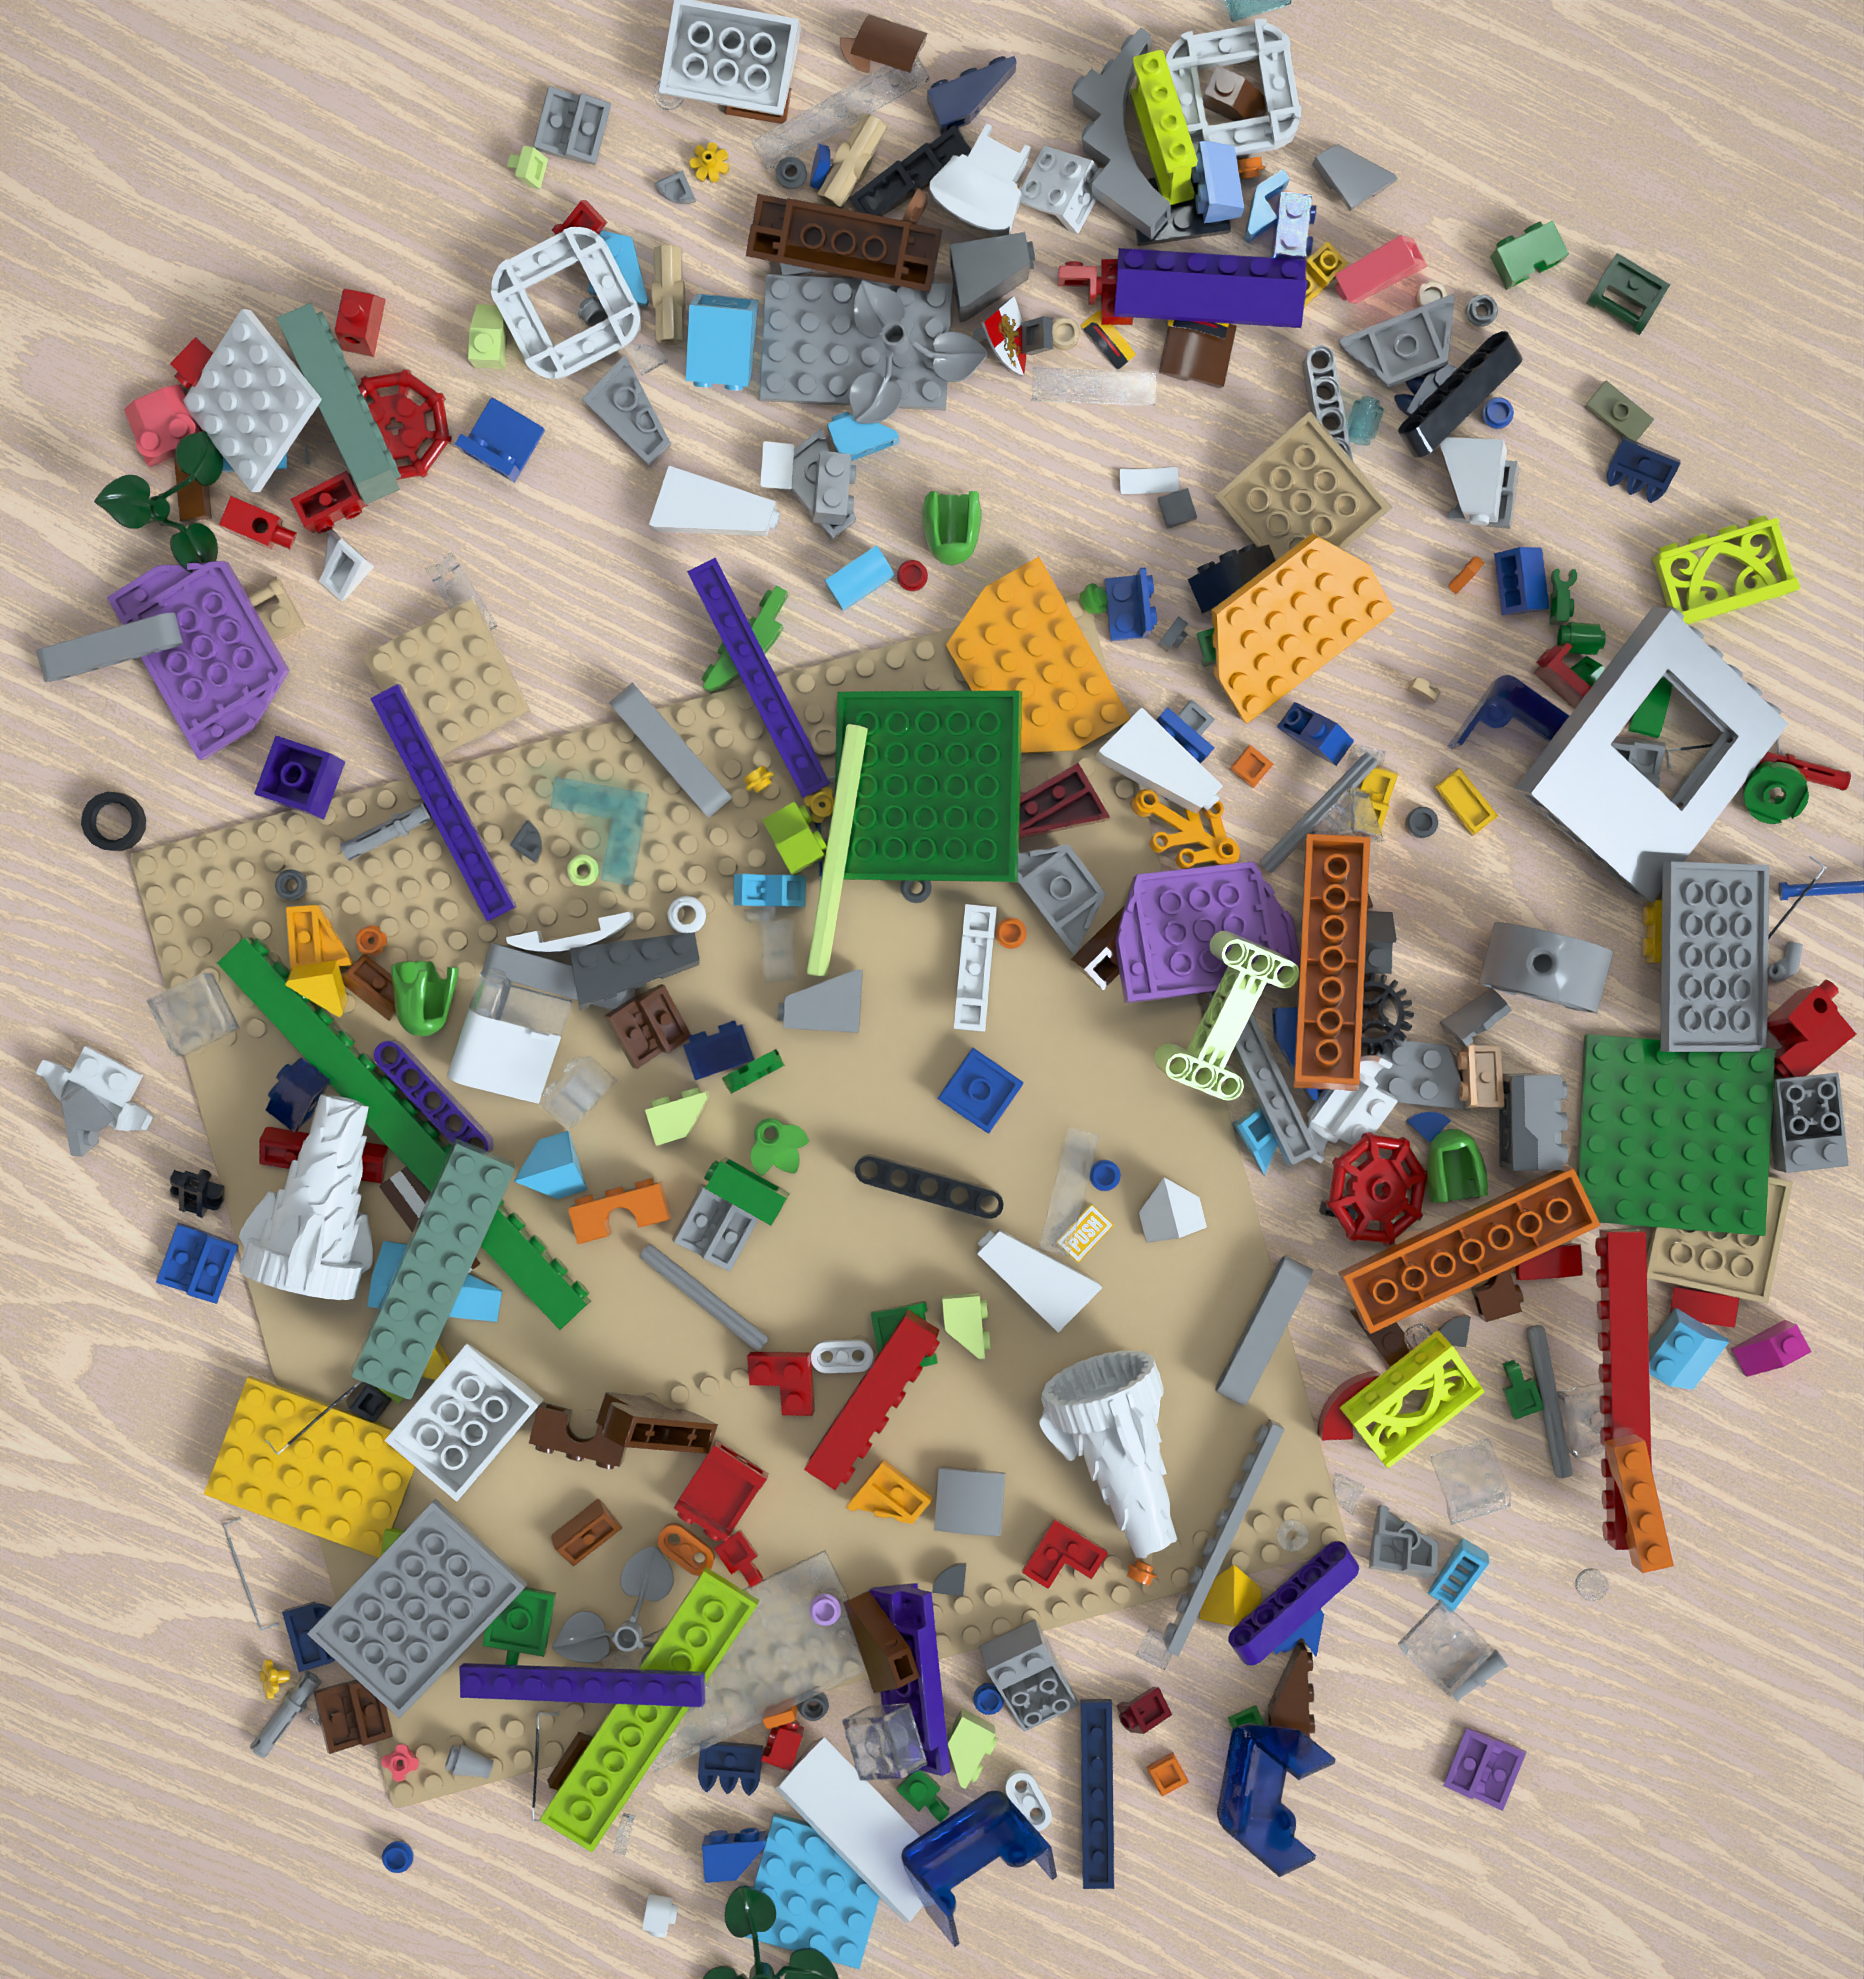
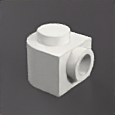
(659, 1914)

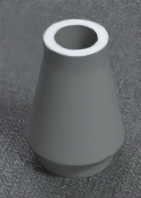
(466, 1762)

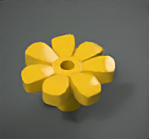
(709, 162)
(272, 1678)

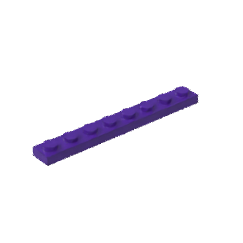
(758, 677)
(443, 802)
(582, 1684)

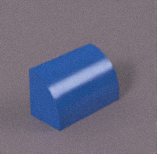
(1521, 580)

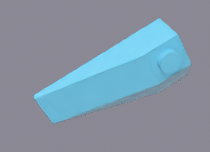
(475, 1301)

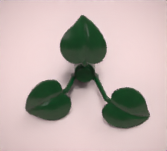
(131, 506)
(754, 1912)

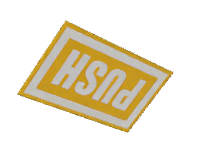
(1089, 1231)

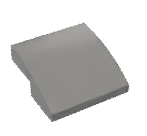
(571, 126)
(714, 1229)
(969, 1501)

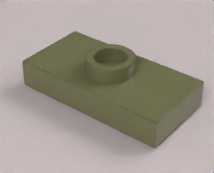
(1619, 412)

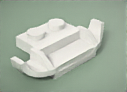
(106, 1080)
(1350, 1113)

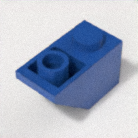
(1316, 733)
(730, 1854)

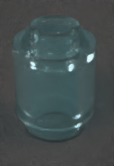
(1364, 420)

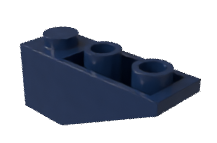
(964, 97)

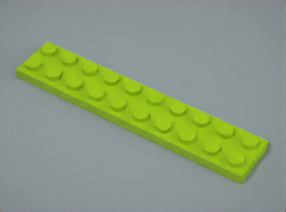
(636, 1733)

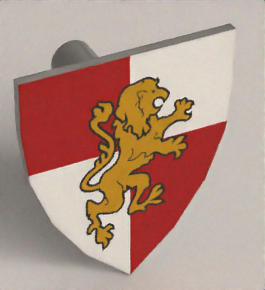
(1005, 335)

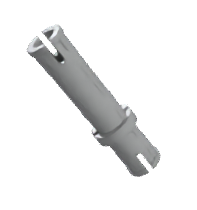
(398, 825)
(292, 1704)

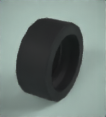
(89, 819)

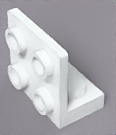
(1061, 187)

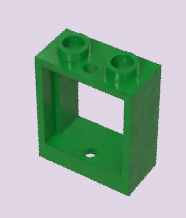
(746, 1190)

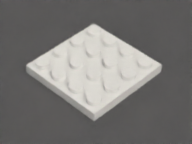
(251, 400)

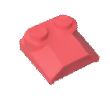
(160, 423)

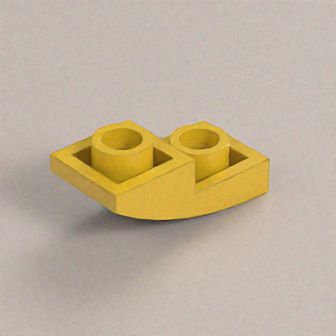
(1322, 269)

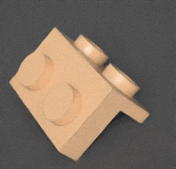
(1481, 1077)

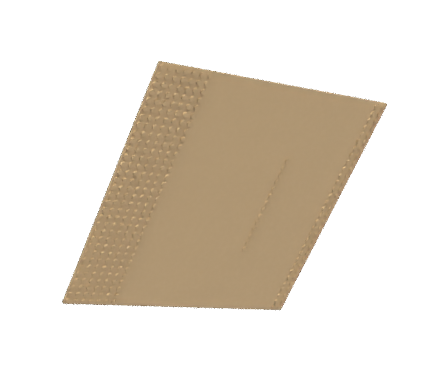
(835, 1241)

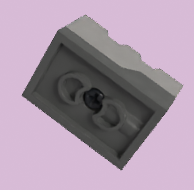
(1532, 1122)

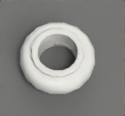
(699, 911)

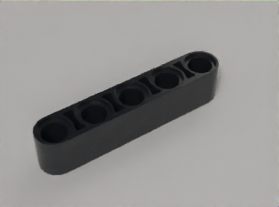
(1460, 394)
(940, 1197)

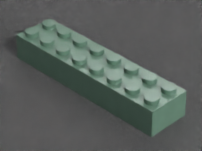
(432, 1269)

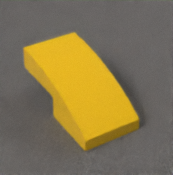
(1379, 786)

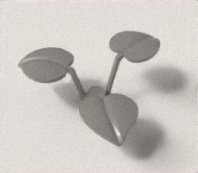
(880, 313)
(583, 1634)

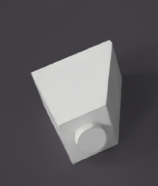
(1477, 476)

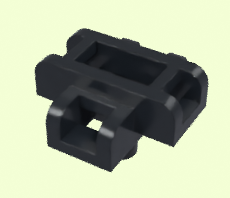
(197, 1188)

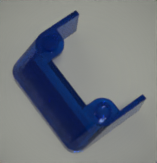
(1508, 699)
(1254, 1787)
(966, 1844)

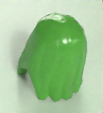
(951, 525)
(422, 996)
(1455, 1168)

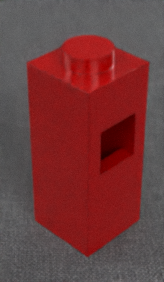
(1804, 1057)

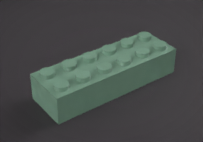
(341, 402)

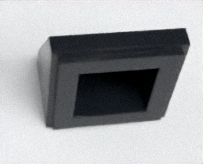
(368, 1401)

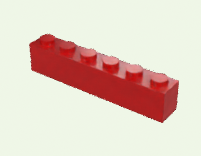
(872, 1399)

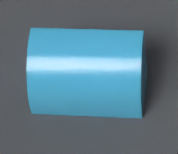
(859, 578)

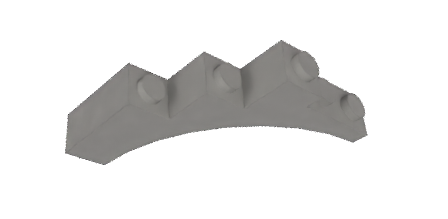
(1121, 182)

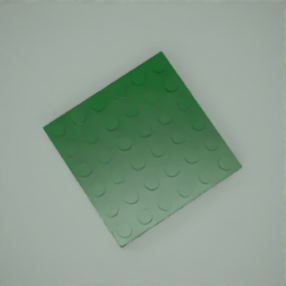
(935, 785)
(1675, 1135)

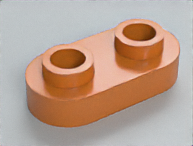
(684, 1551)

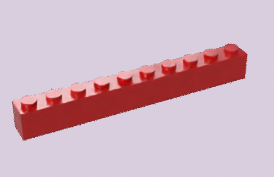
(1625, 1357)

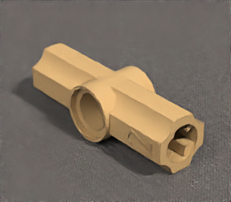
(852, 161)
(668, 294)

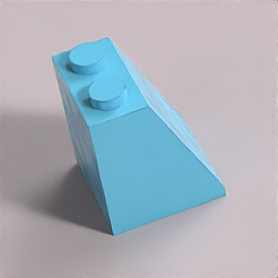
(721, 341)

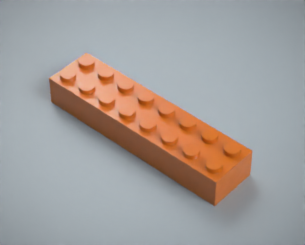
(1332, 962)
(1469, 1249)

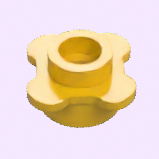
(758, 779)
(813, 801)

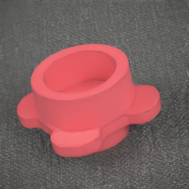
(410, 1762)

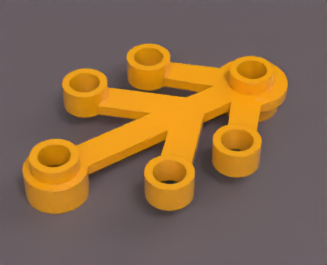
(1191, 832)

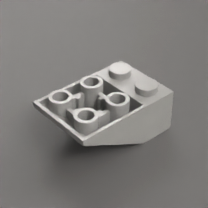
(1808, 1124)
(1028, 1675)

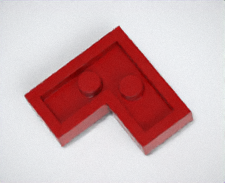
(789, 1371)
(1062, 1546)

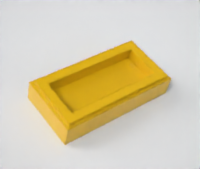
(1466, 801)

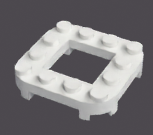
(1233, 46)
(545, 260)

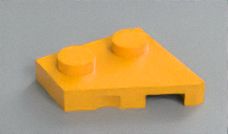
(313, 938)
(890, 1495)

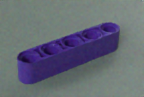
(418, 1095)
(1293, 1603)

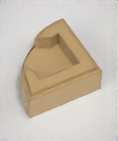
(1421, 688)

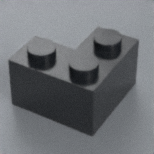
(1221, 580)

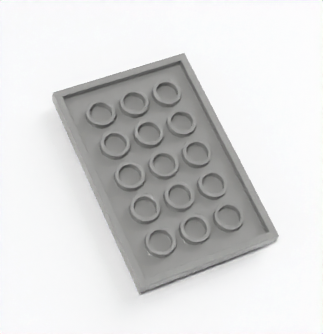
(818, 352)
(1714, 957)
(417, 1608)

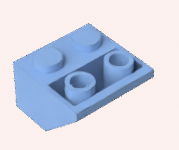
(1218, 182)

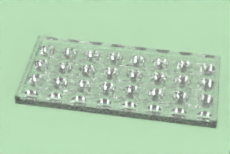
(771, 1663)

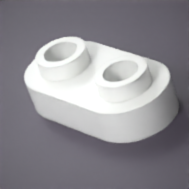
(842, 1356)
(1028, 1798)

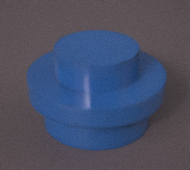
(1497, 413)
(1104, 1175)
(988, 1699)
(397, 1856)

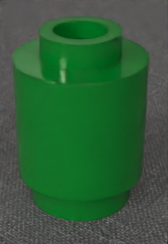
(1584, 637)

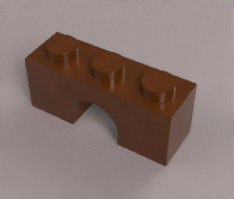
(1498, 1297)
(553, 1432)

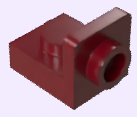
(1144, 1711)

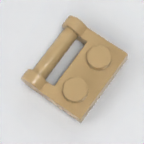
(281, 618)

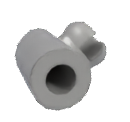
(1788, 965)

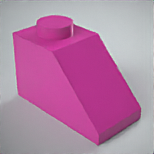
(1771, 1349)

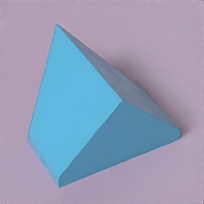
(1257, 1137)
(553, 1167)

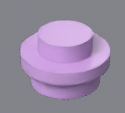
(825, 1609)

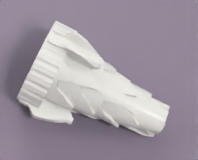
(311, 1231)
(1110, 1416)

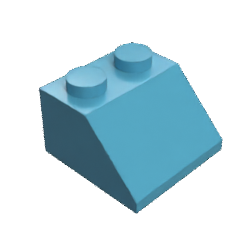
(1683, 1350)

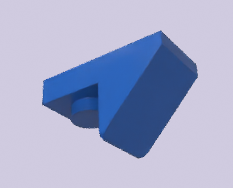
(1309, 1631)

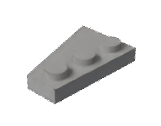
(627, 411)
(805, 476)

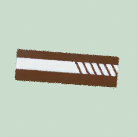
(409, 1198)

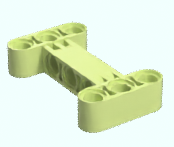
(1226, 1016)

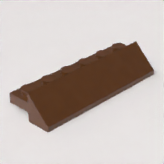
(844, 242)

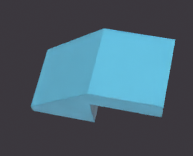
(1261, 214)
(769, 890)

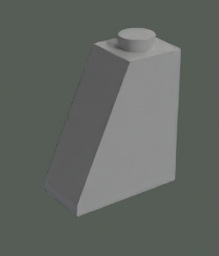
(825, 1006)

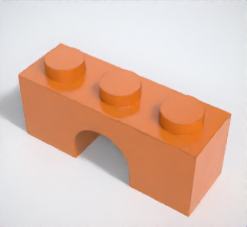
(592, 1215)

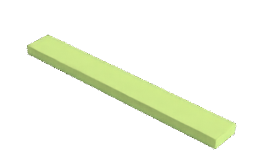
(837, 850)

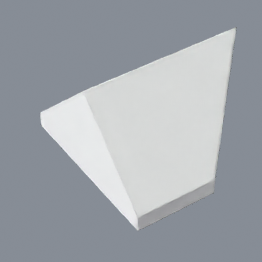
(342, 567)
(1171, 1213)

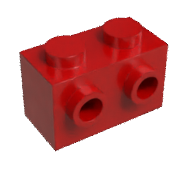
(329, 503)

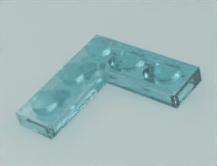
(627, 813)

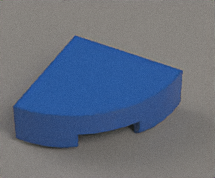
(820, 166)
(1428, 1124)

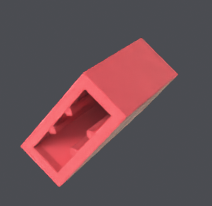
(1380, 269)

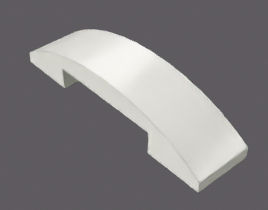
(609, 926)
(975, 968)

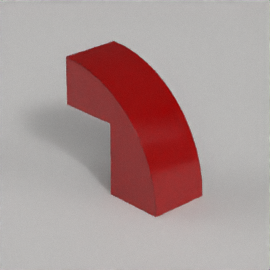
(1332, 1421)

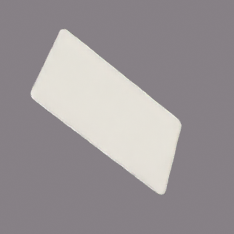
(777, 465)

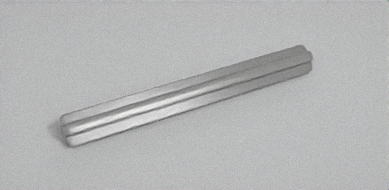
(1311, 819)
(703, 1297)
(1550, 1401)

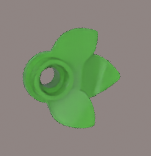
(780, 1150)

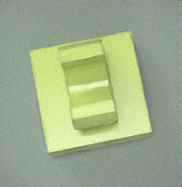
(529, 166)

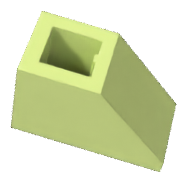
(675, 1118)
(964, 1321)
(968, 1743)

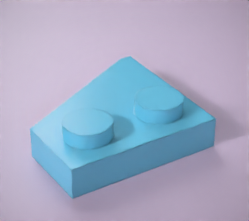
(625, 255)

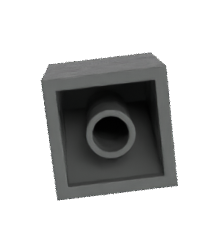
(988, 270)

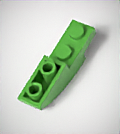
(766, 632)

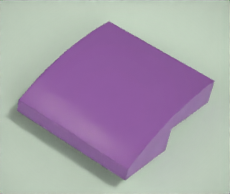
(1485, 1768)

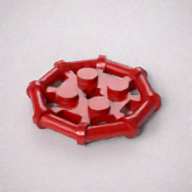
(413, 417)
(1362, 1189)

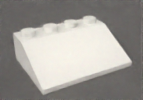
(730, 56)
(463, 1421)

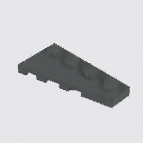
(618, 966)

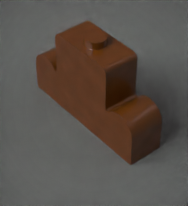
(646, 1424)

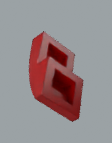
(1109, 278)
(1554, 1263)
(1706, 1306)

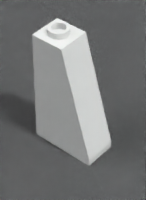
(710, 507)
(1158, 762)
(1041, 1280)

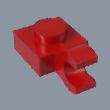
(738, 1555)

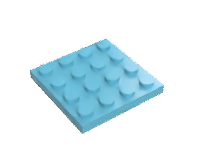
(815, 1894)

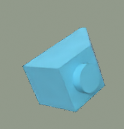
(859, 438)

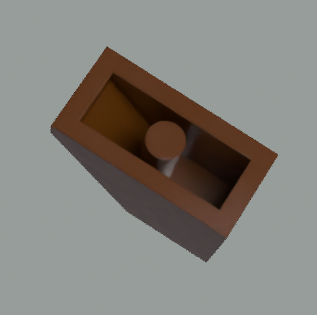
(1233, 96)

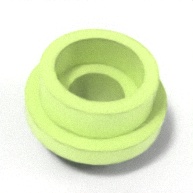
(575, 863)

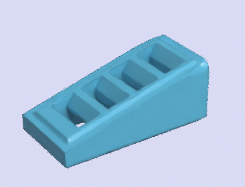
(1463, 1549)

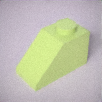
(487, 338)

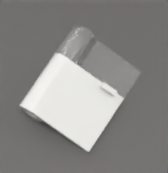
(508, 1038)

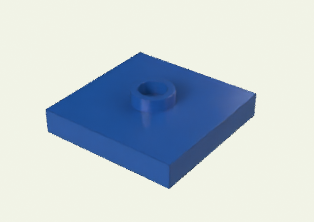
(980, 1090)

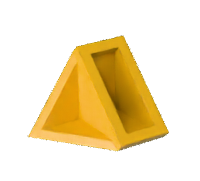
(1231, 1598)

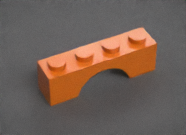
(1645, 1524)

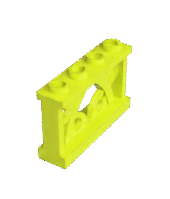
(1163, 127)
(1765, 586)
(1384, 1397)

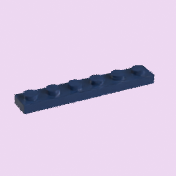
(1097, 1794)

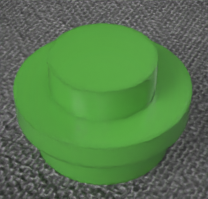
(1094, 599)

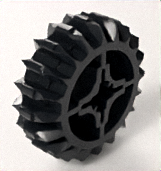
(1382, 1022)

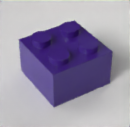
(299, 777)

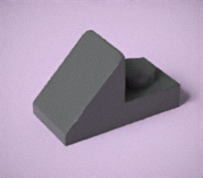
(1379, 942)

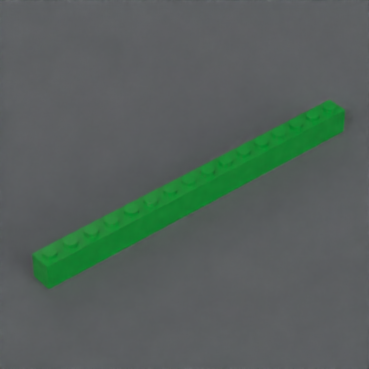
(396, 1121)

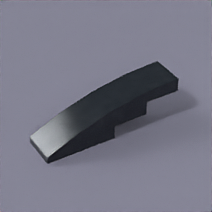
(915, 172)

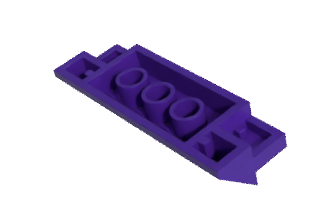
(1210, 288)
(913, 1617)

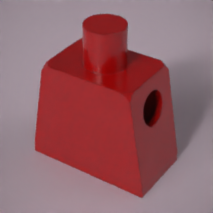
(360, 319)
(243, 519)
(1803, 1014)

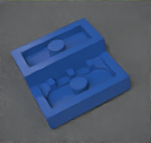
(197, 1263)

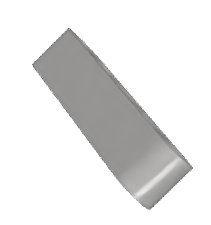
(1332, 407)
(109, 647)
(670, 750)
(542, 973)
(1264, 1330)

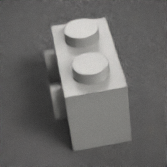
(832, 488)

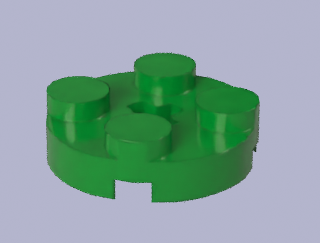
(1767, 777)
(753, 1071)

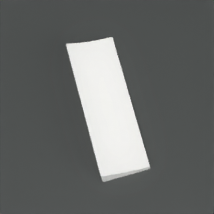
(853, 1822)

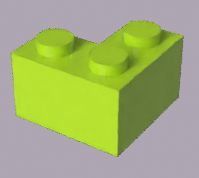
(794, 837)

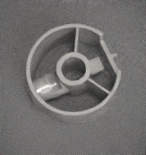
(1546, 966)

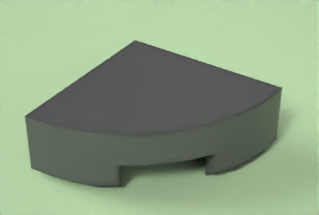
(528, 841)
(1456, 1330)
(951, 1580)

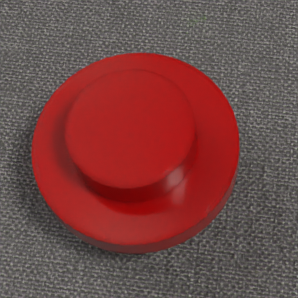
(912, 575)

